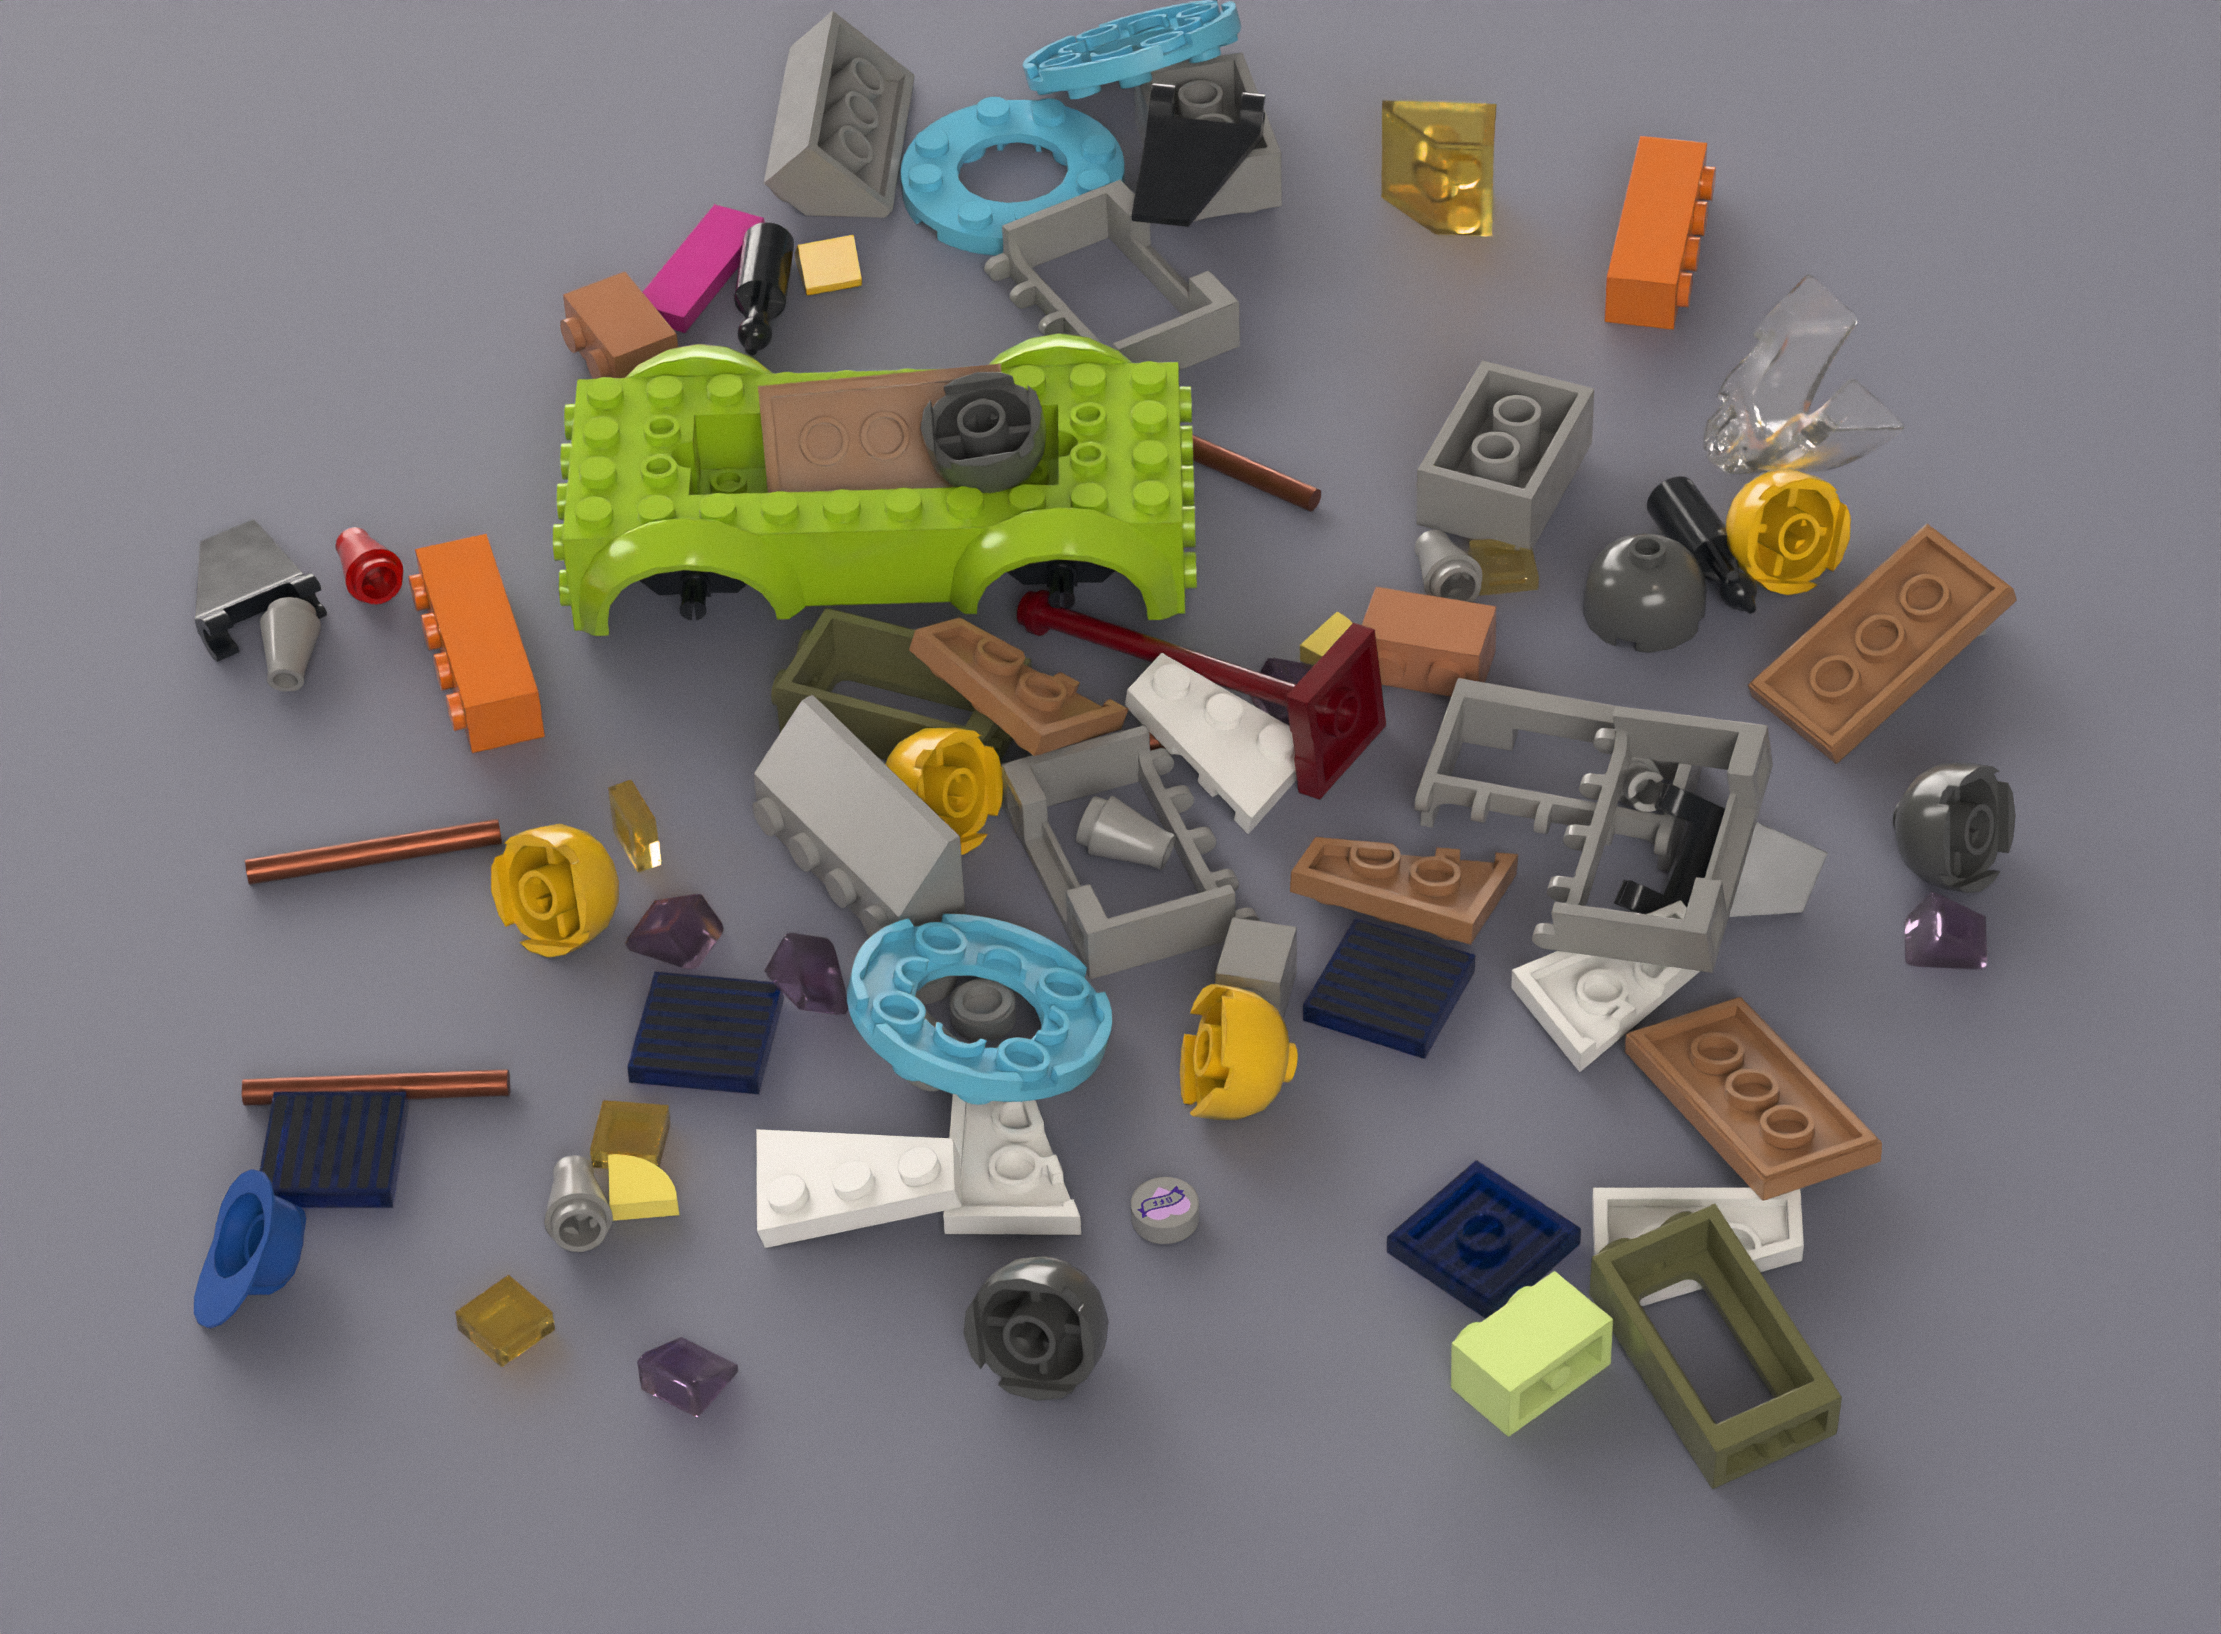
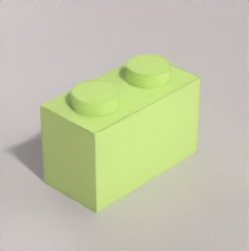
(1531, 1353)

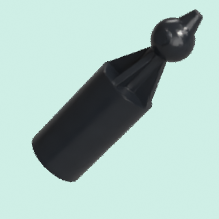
(762, 282)
(1689, 519)

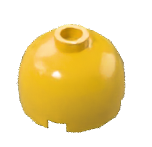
(1787, 530)
(953, 777)
(555, 888)
(1237, 1055)

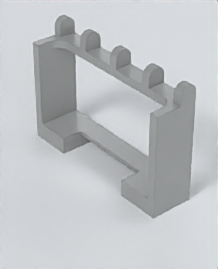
(1207, 307)
(1491, 718)
(1140, 935)
(1649, 938)

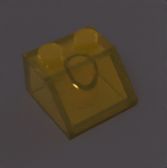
(1440, 164)

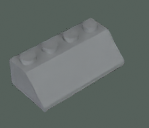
(839, 124)
(856, 824)

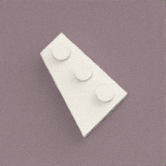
(1224, 738)
(1595, 999)
(1008, 1173)
(849, 1182)
(1767, 1228)

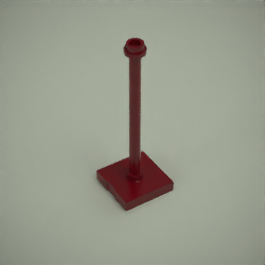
(1330, 710)

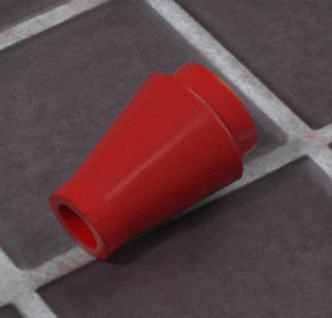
(369, 568)

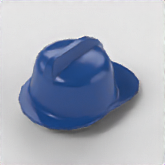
(252, 1248)

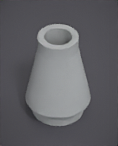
(1447, 568)
(289, 639)
(1122, 834)
(577, 1207)

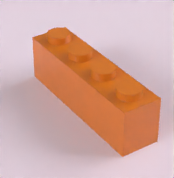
(1657, 233)
(477, 644)

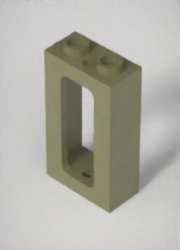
(879, 656)
(1708, 1251)

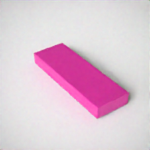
(700, 266)

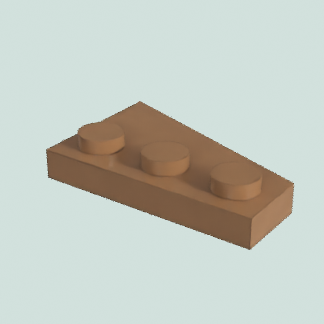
(1028, 705)
(1416, 891)

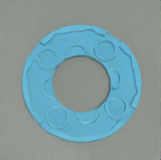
(1132, 48)
(973, 223)
(893, 1021)

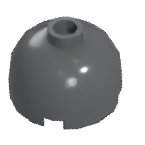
(985, 432)
(1645, 593)
(1955, 825)
(1037, 1327)

